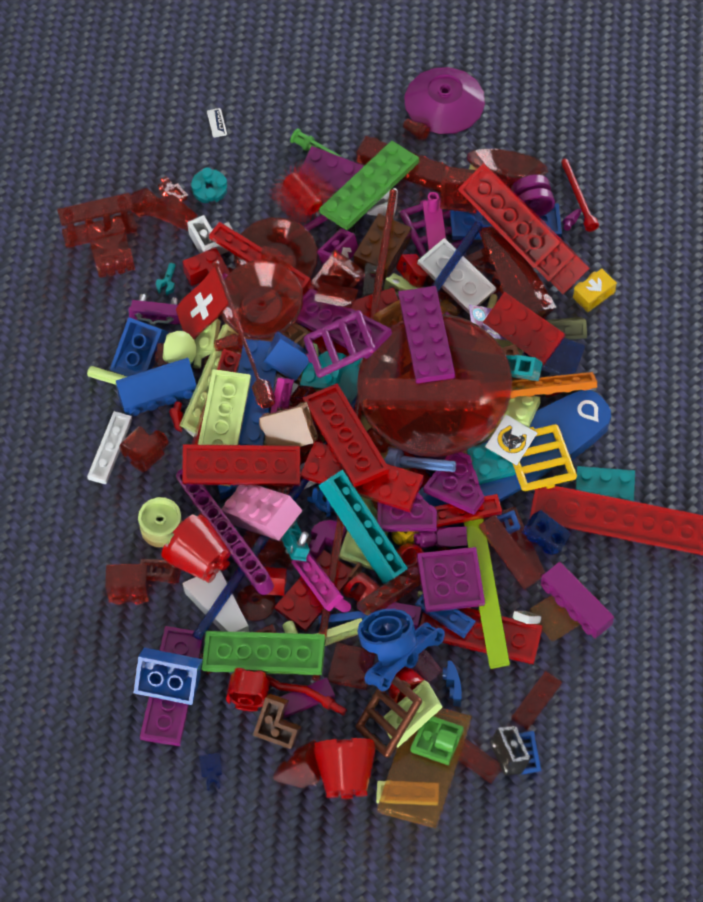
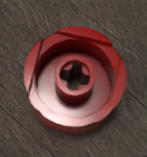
(247, 689)

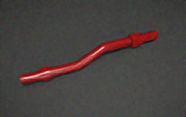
(326, 701)

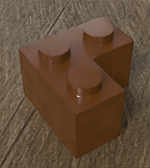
(272, 725)

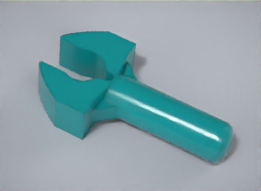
(167, 280)

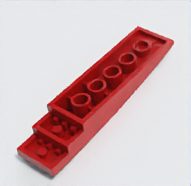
(523, 229)

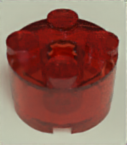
(141, 449)

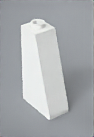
(204, 595)

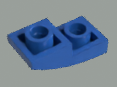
(453, 681)

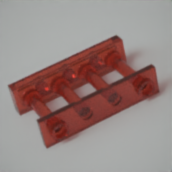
(87, 211)

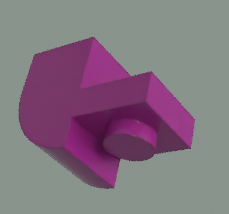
(322, 535)

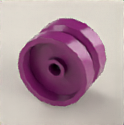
(536, 193)

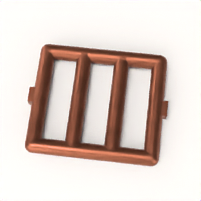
(407, 716)

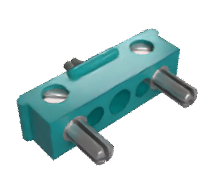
(296, 543)

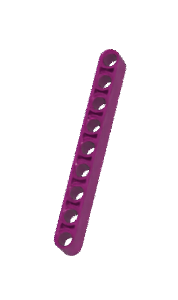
(237, 546)

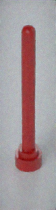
(590, 222)

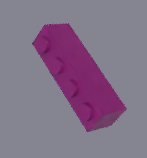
(576, 600)

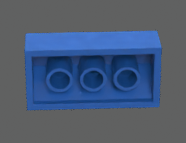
(156, 387)

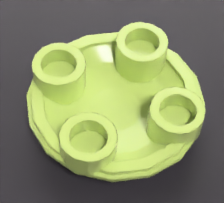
(178, 347)

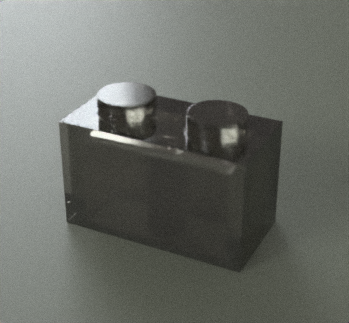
(509, 750)

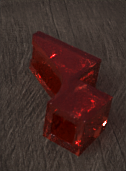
(166, 208)

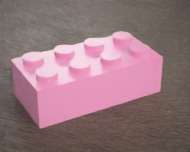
(261, 510)

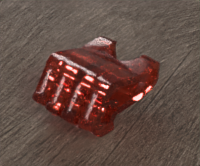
(110, 248)

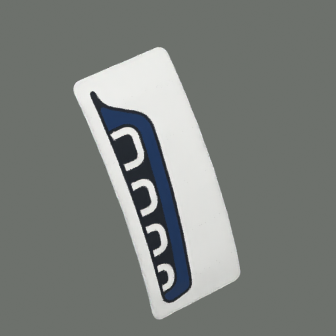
(217, 122)

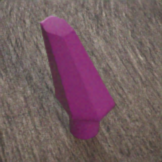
(571, 219)

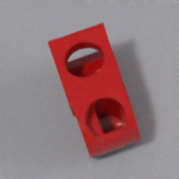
(411, 271)

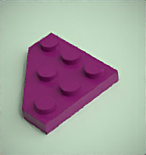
(457, 487)
(421, 518)

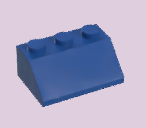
(167, 676)

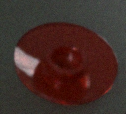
(255, 610)

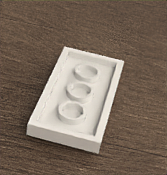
(465, 282)

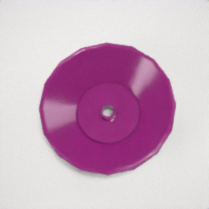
(445, 111)

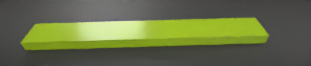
(490, 613)

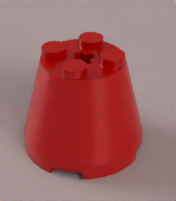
(197, 549)
(345, 766)

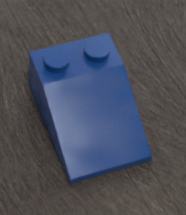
(137, 348)

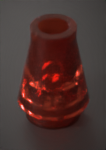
(417, 129)
(231, 342)

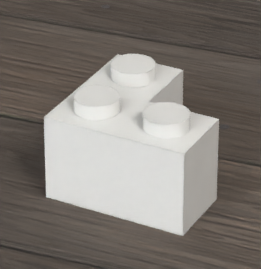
(199, 232)

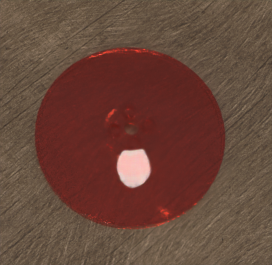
(441, 431)

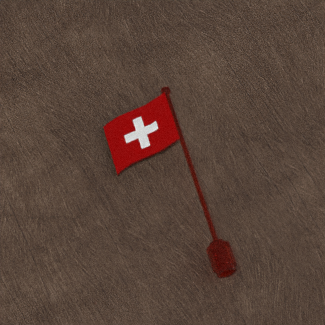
(203, 307)

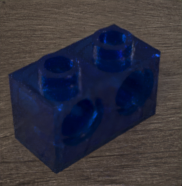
(548, 528)

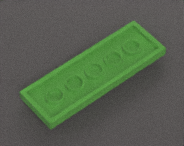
(369, 185)
(264, 652)

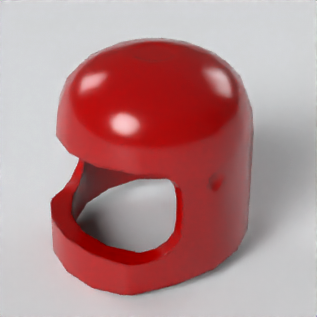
(365, 587)

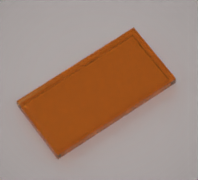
(420, 785)

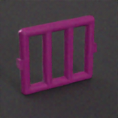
(419, 241)
(353, 354)

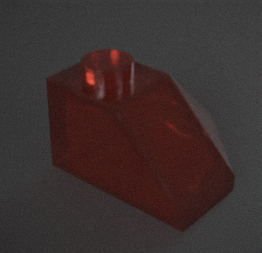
(300, 768)

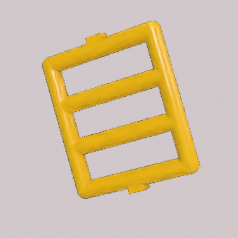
(565, 459)

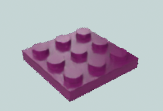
(450, 579)

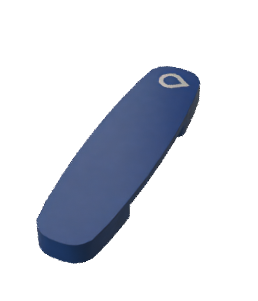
(582, 421)

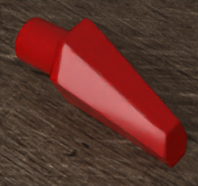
(176, 415)

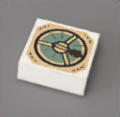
(526, 617)

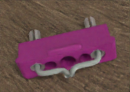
(153, 311)

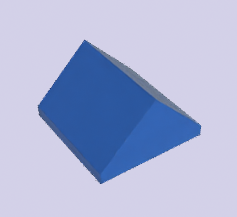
(286, 356)

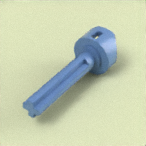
(396, 458)

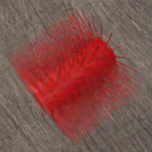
(303, 193)

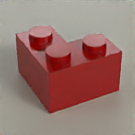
(199, 266)

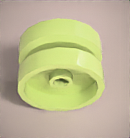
(158, 521)

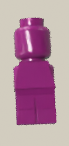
(442, 537)

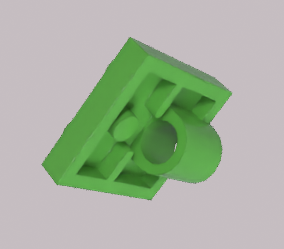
(437, 740)

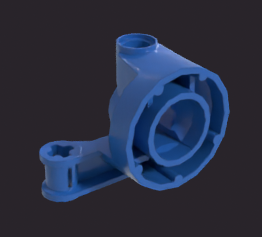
(396, 643)

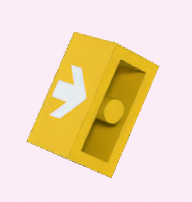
(594, 290)

